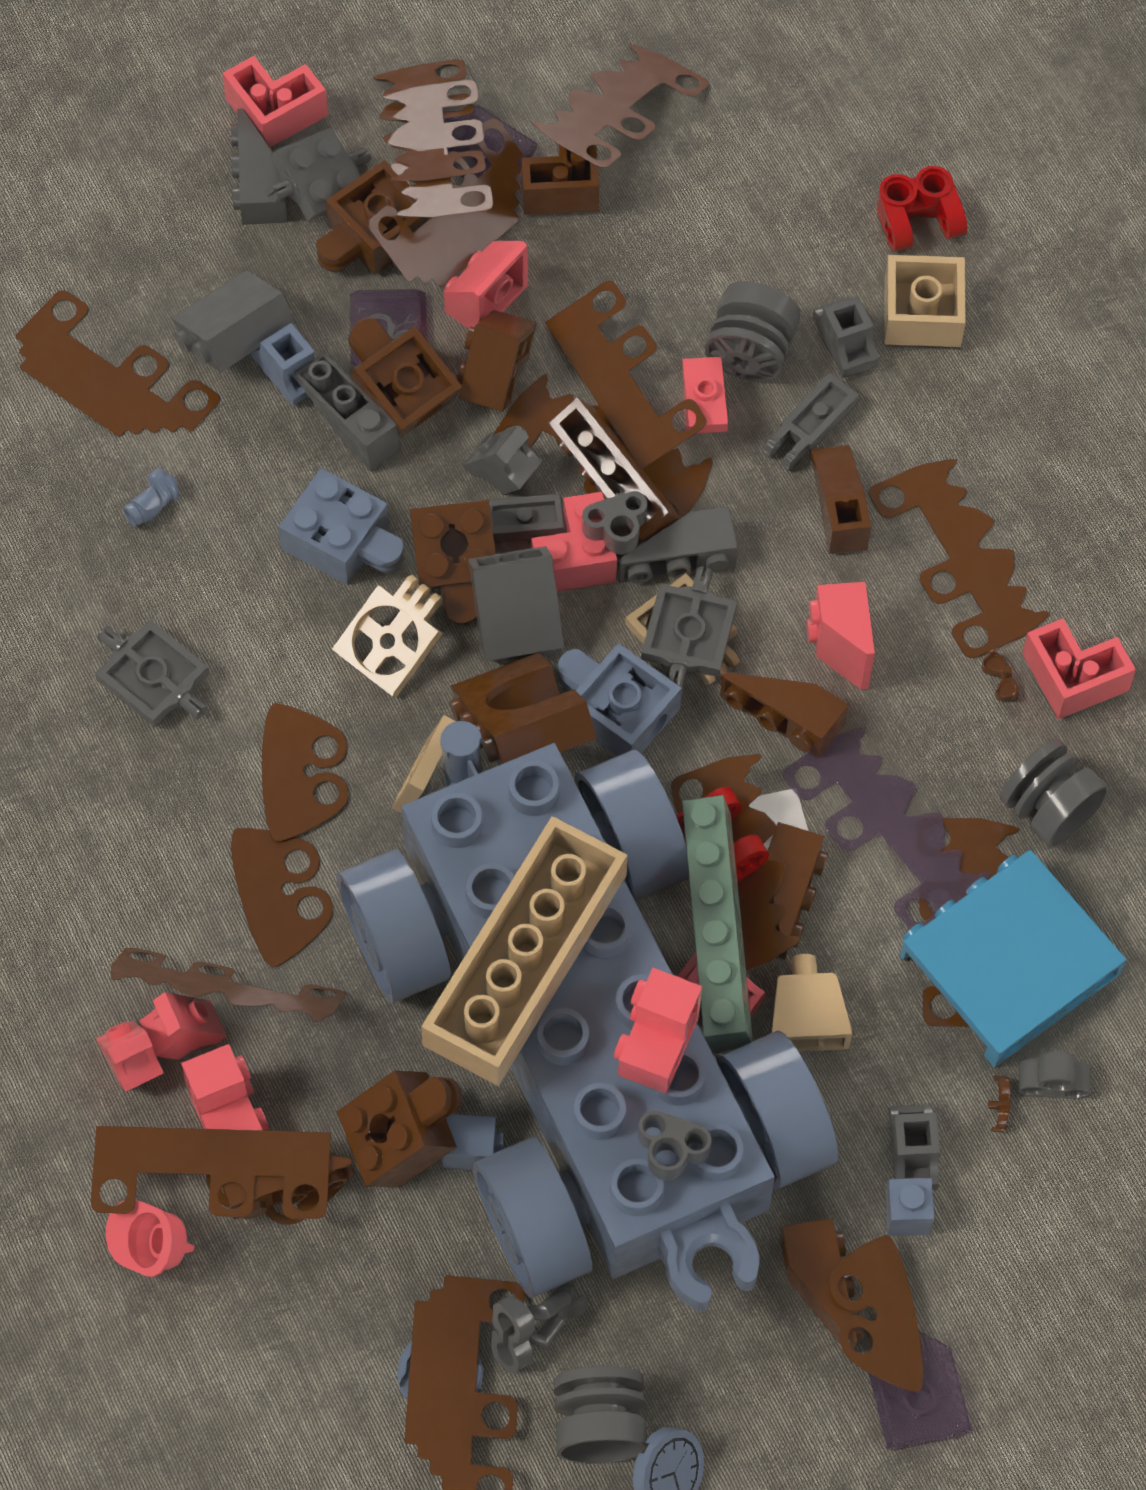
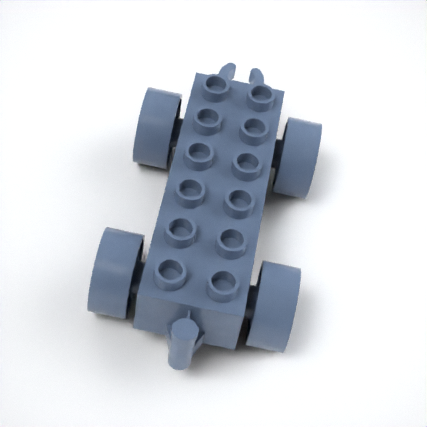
(753, 1101)

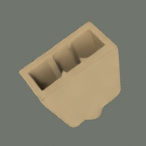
(811, 1008)

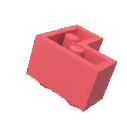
(276, 106)
(575, 558)
(1072, 676)
(664, 1021)
(221, 1090)

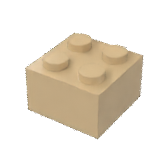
(924, 301)

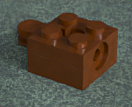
(349, 218)
(401, 374)
(443, 544)
(400, 1126)

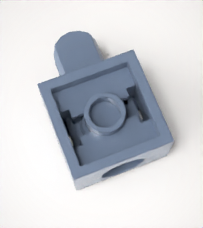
(340, 529)
(624, 697)

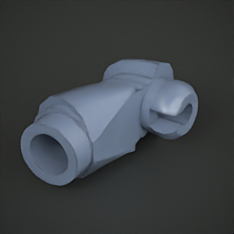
(150, 502)

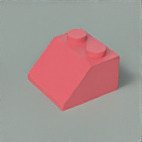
(488, 282)
(843, 630)

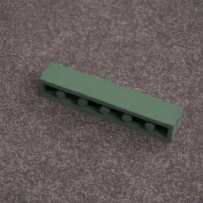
(717, 923)

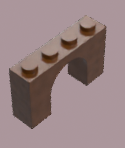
(521, 710)

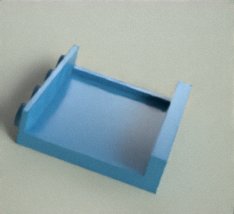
(1014, 955)

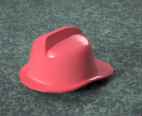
(147, 1239)

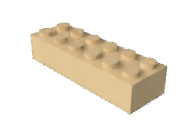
(524, 951)

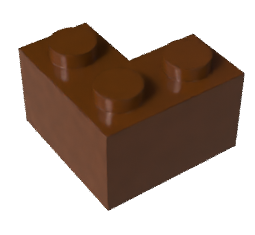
(560, 183)
(496, 352)

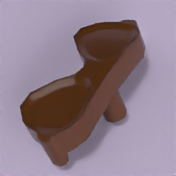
(996, 666)
(1003, 1103)

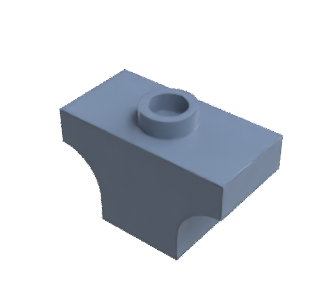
(282, 357)

